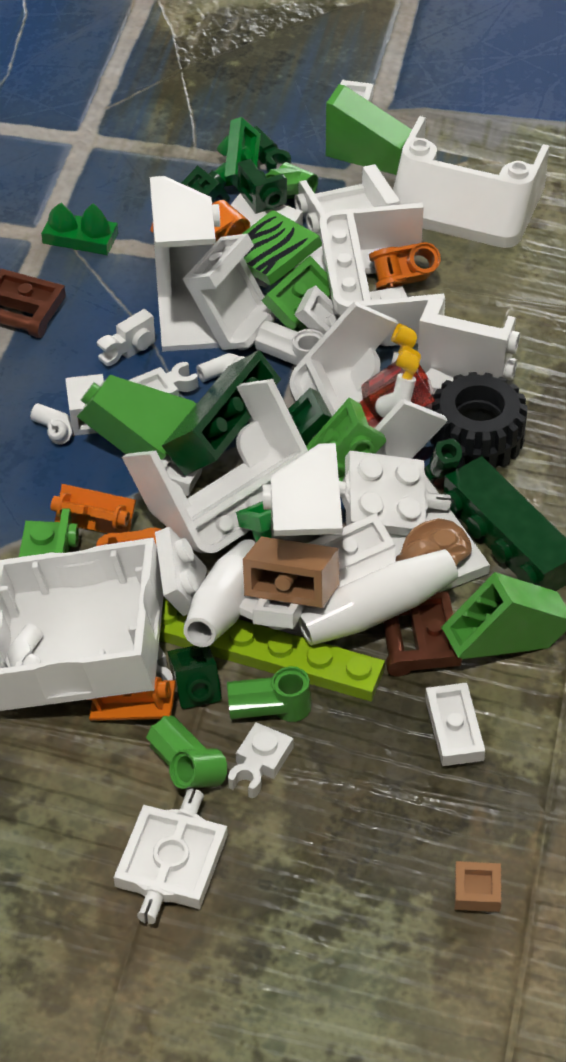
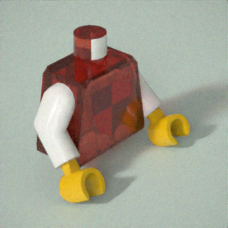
(399, 380)

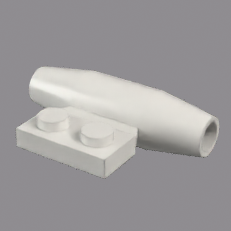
(372, 582)
(222, 601)

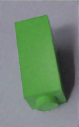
(363, 132)
(133, 414)
(506, 618)

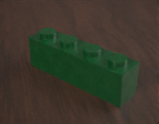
(217, 416)
(508, 524)

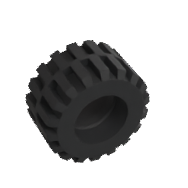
(482, 417)

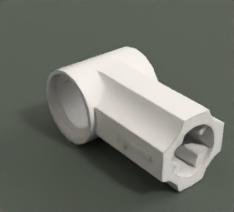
(285, 342)

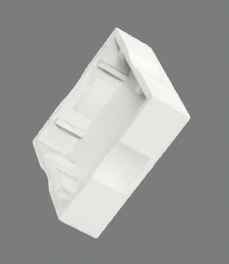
(95, 619)

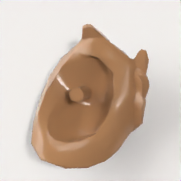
(436, 536)

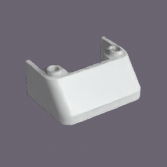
(468, 200)
(182, 236)
(346, 244)
(346, 360)
(305, 500)
(210, 515)

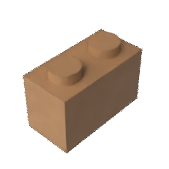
(291, 572)

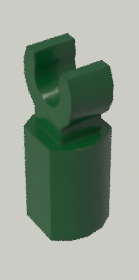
(269, 152)
(444, 459)

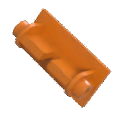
(95, 509)
(136, 705)

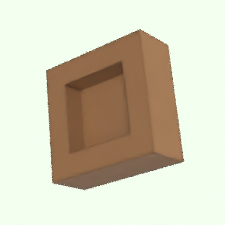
(478, 886)

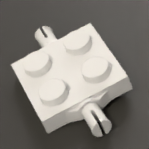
(390, 488)
(171, 856)

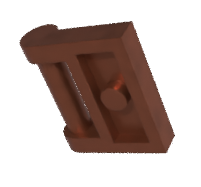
(30, 296)
(431, 643)

